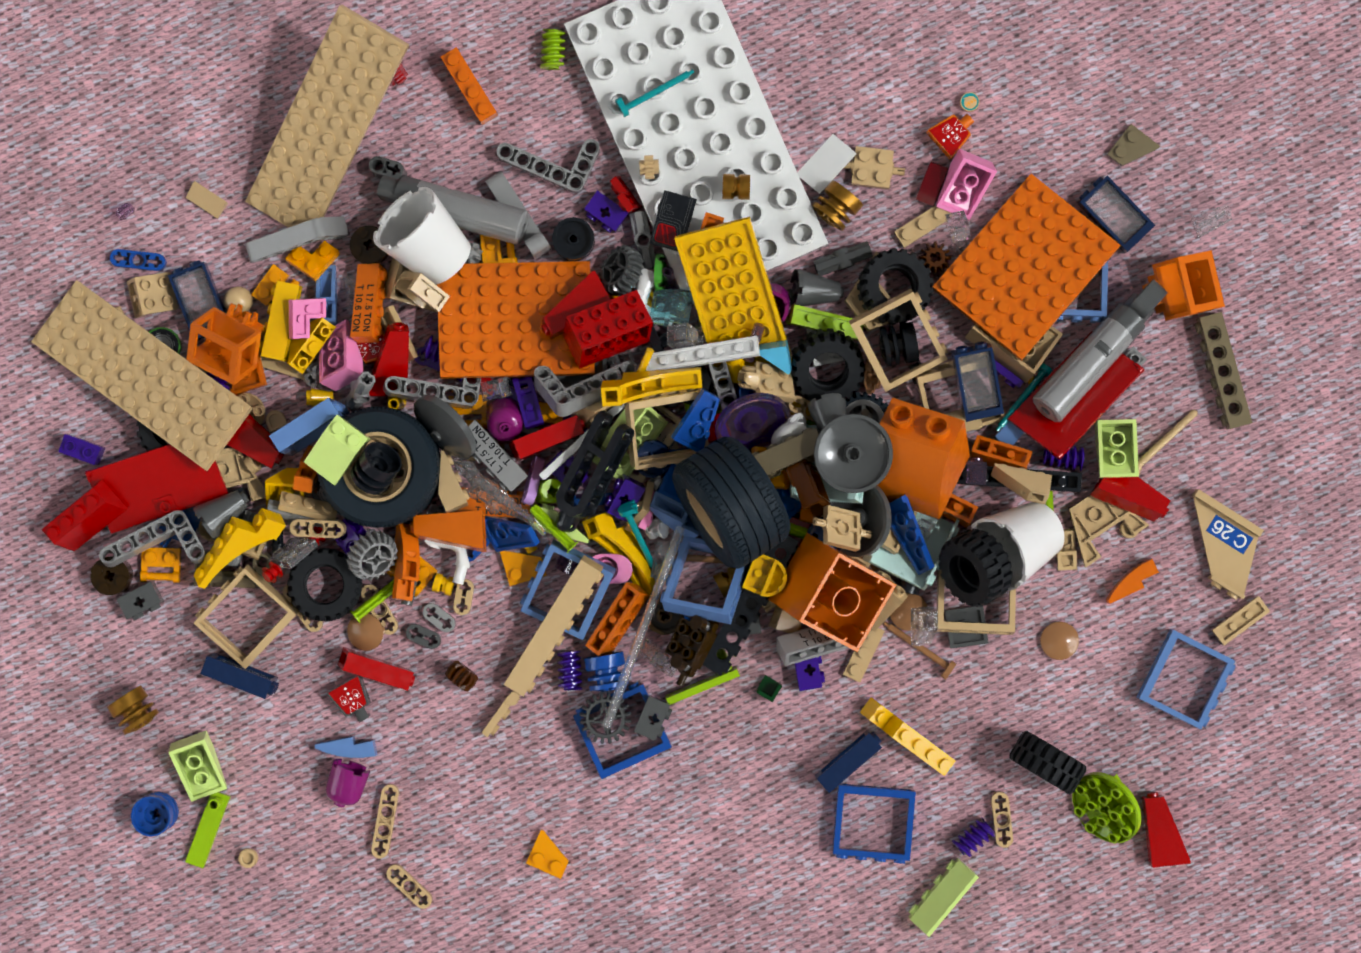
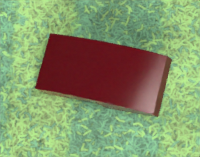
(932, 183)

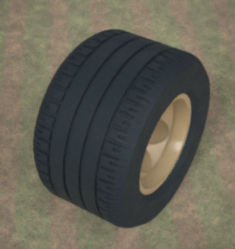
(407, 494)
(731, 502)

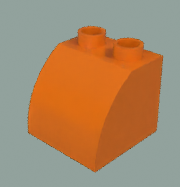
(927, 456)
(833, 592)

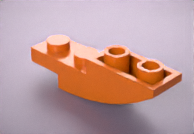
(407, 563)

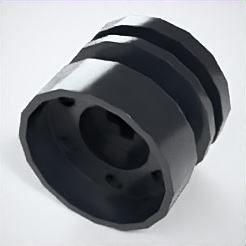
(899, 344)
(376, 468)

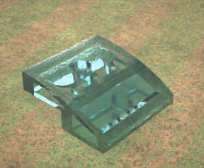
(671, 306)

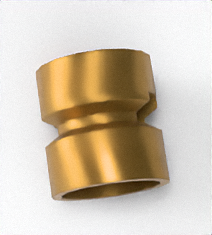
(736, 186)
(724, 580)

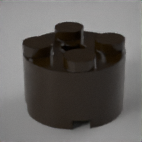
(358, 246)
(117, 585)
(665, 626)

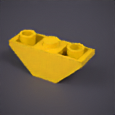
(304, 350)

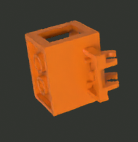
(1190, 285)
(229, 345)

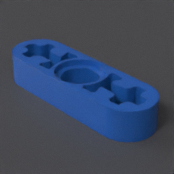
(123, 263)

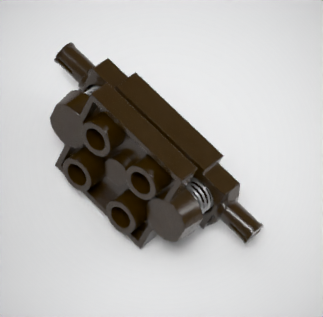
(691, 645)

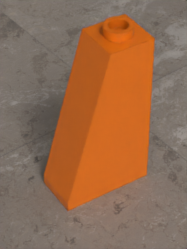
(455, 529)

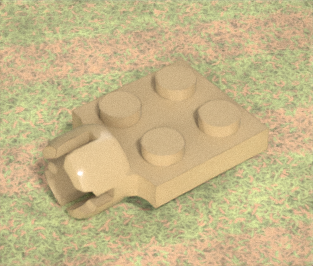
(767, 379)

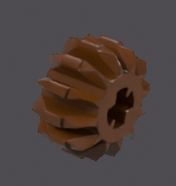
(931, 251)
(461, 676)

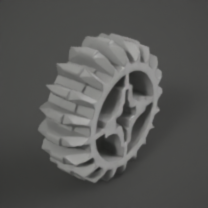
(375, 560)

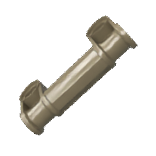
(224, 575)

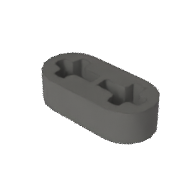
(421, 640)

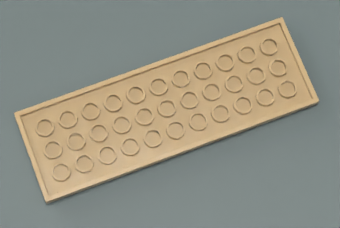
(327, 119)
(142, 375)

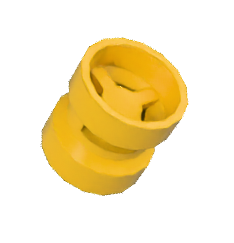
(443, 584)

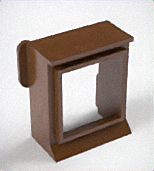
(808, 486)

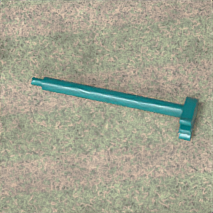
(625, 107)
(1044, 371)
(627, 510)

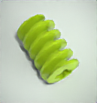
(552, 50)
(552, 486)

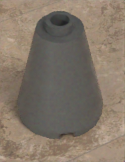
(813, 289)
(827, 409)
(219, 511)

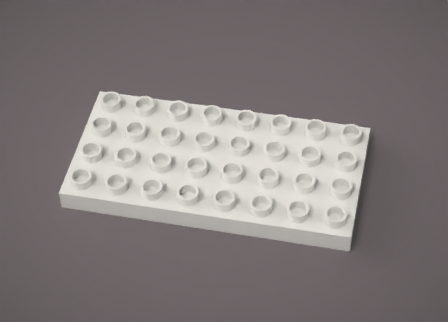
(699, 126)

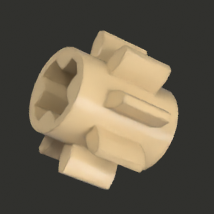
(649, 166)

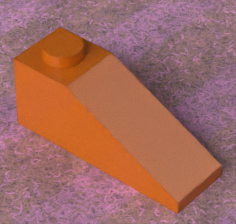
(1000, 453)

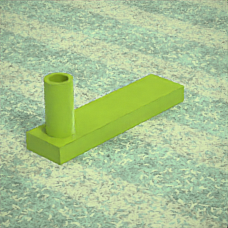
(818, 319)
(704, 684)
(207, 829)

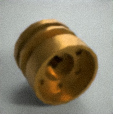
(837, 205)
(133, 710)

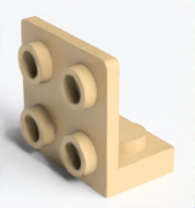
(151, 294)

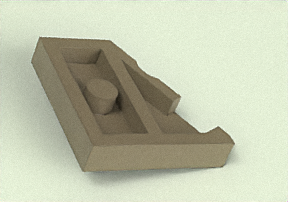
(1131, 146)

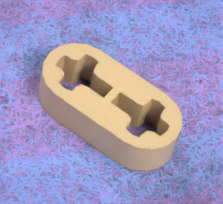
(468, 598)

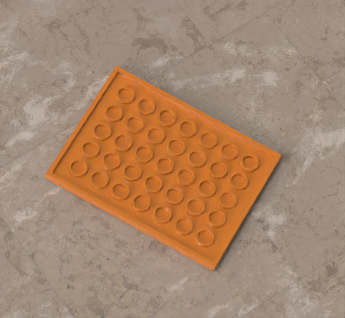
(1026, 267)
(497, 319)

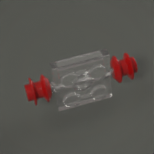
(290, 555)

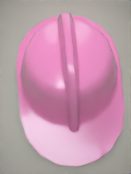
(622, 565)

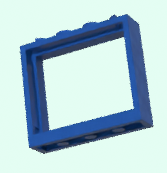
(636, 758)
(873, 791)

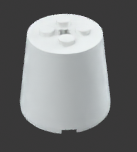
(423, 236)
(1028, 535)

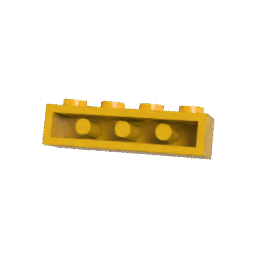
(276, 330)

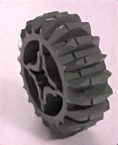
(621, 270)
(588, 720)

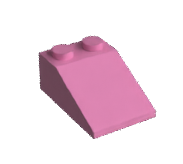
(965, 183)
(340, 358)

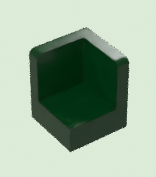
(768, 688)

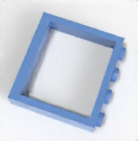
(1092, 315)
(307, 427)
(575, 556)
(691, 609)
(1158, 665)

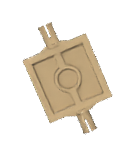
(873, 168)
(841, 528)

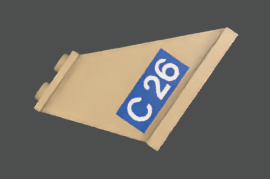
(1227, 543)

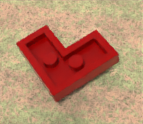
(626, 198)

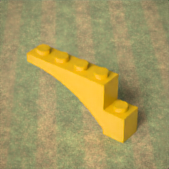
(648, 383)
(236, 539)
(622, 542)
(907, 736)

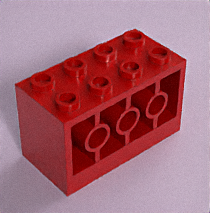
(607, 329)

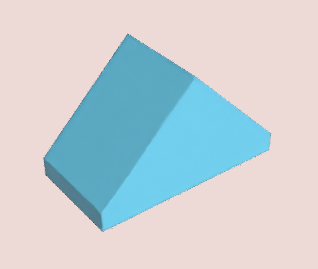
(777, 354)

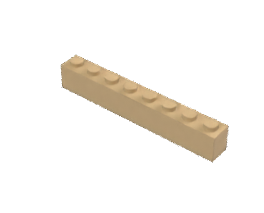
(554, 624)

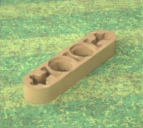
(387, 821)

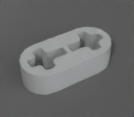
(436, 621)

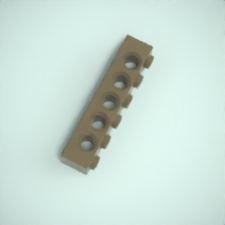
(1227, 360)

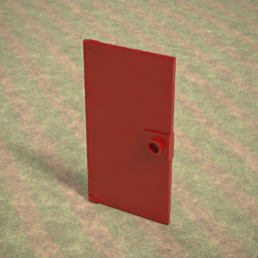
(1061, 436)
(157, 485)

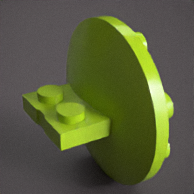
(1109, 806)

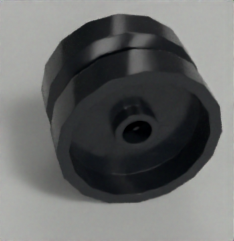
(585, 239)

